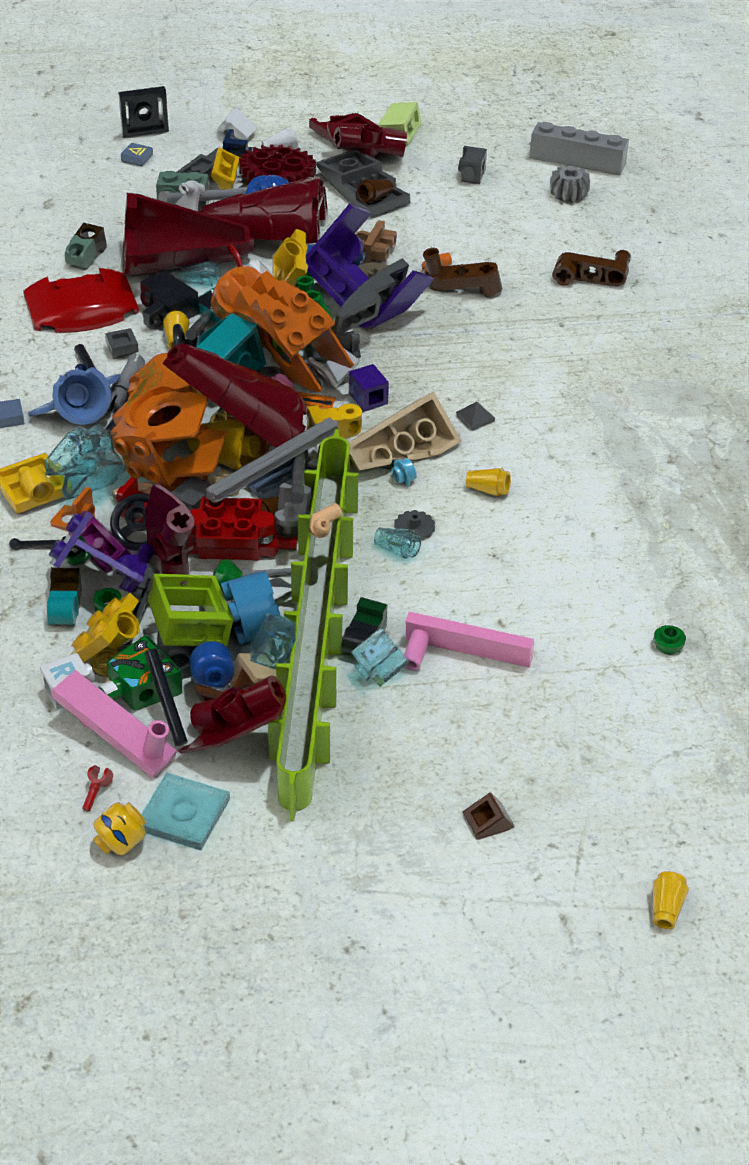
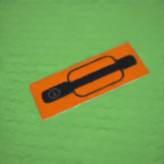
(323, 402)

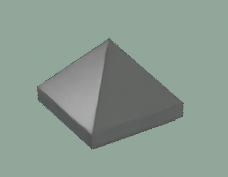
(475, 416)

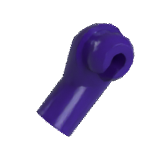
(144, 555)

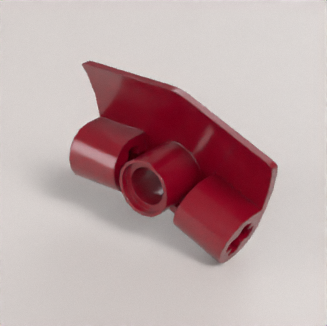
(367, 138)
(169, 530)
(235, 714)

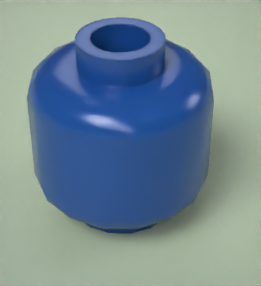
(211, 665)

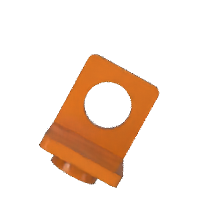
(83, 502)

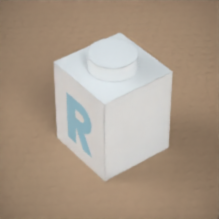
(58, 670)

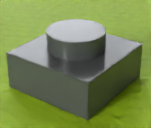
(121, 342)

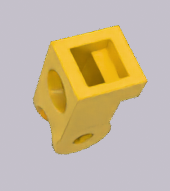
(347, 415)

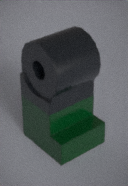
(367, 620)

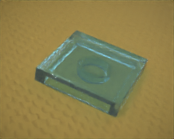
(184, 811)

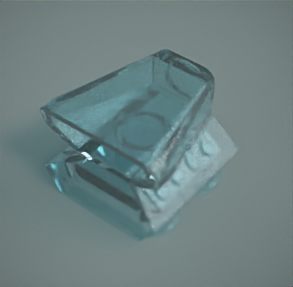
(85, 460)

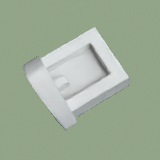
(240, 123)

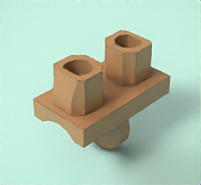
(378, 242)

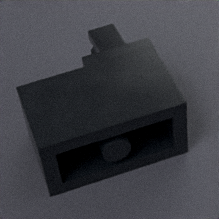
(165, 294)

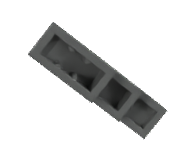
(366, 300)

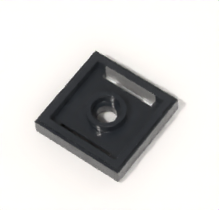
(146, 123)

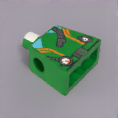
(132, 678)

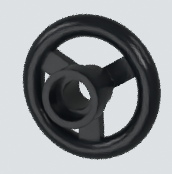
(131, 515)

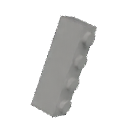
(579, 148)

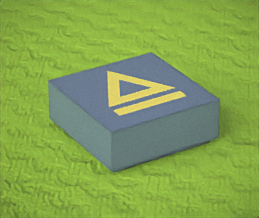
(136, 154)

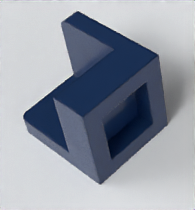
(235, 146)

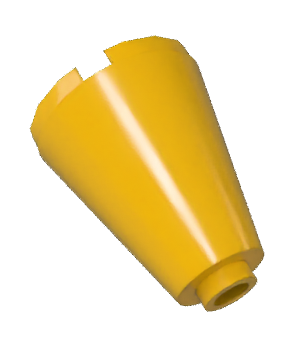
(239, 446)

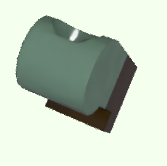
(84, 248)

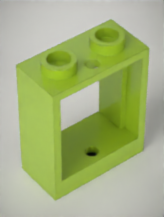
(189, 627)

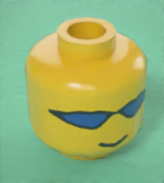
(119, 828)

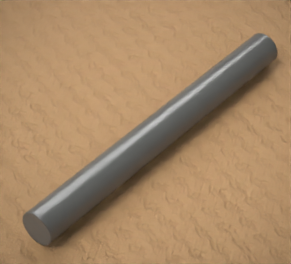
(198, 326)

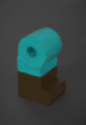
(64, 596)

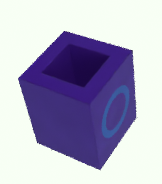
(368, 387)

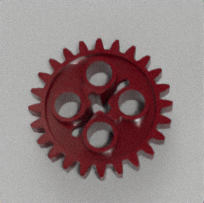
(277, 161)

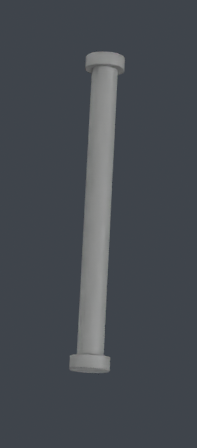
(210, 195)

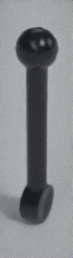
(16, 543)

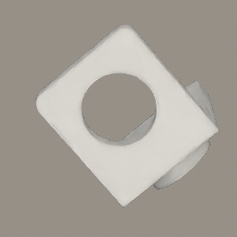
(333, 372)

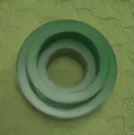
(669, 639)

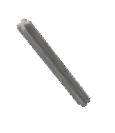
(271, 460)

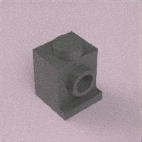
(472, 164)

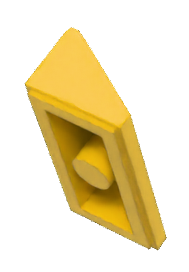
(224, 168)

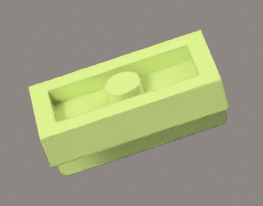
(403, 118)

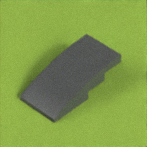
(350, 169)

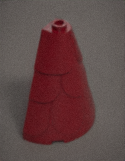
(277, 210)
(174, 237)
(252, 398)

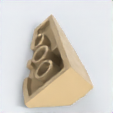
(411, 433)

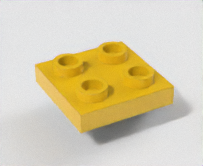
(290, 258)
(27, 484)
(108, 628)

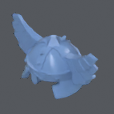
(80, 396)

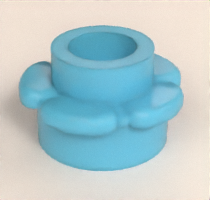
(404, 471)

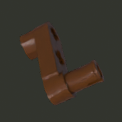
(607, 271)
(481, 275)

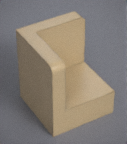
(248, 673)

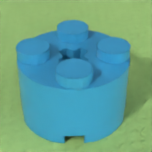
(250, 600)

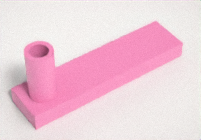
(464, 638)
(113, 723)

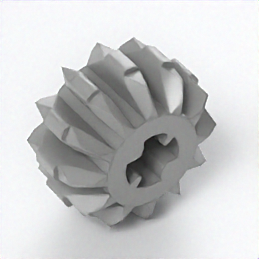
(569, 183)

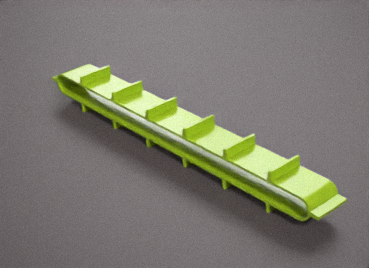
(296, 787)

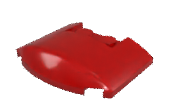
(80, 302)

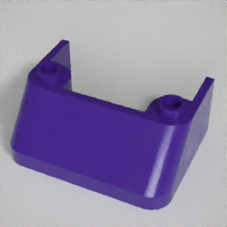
(334, 267)

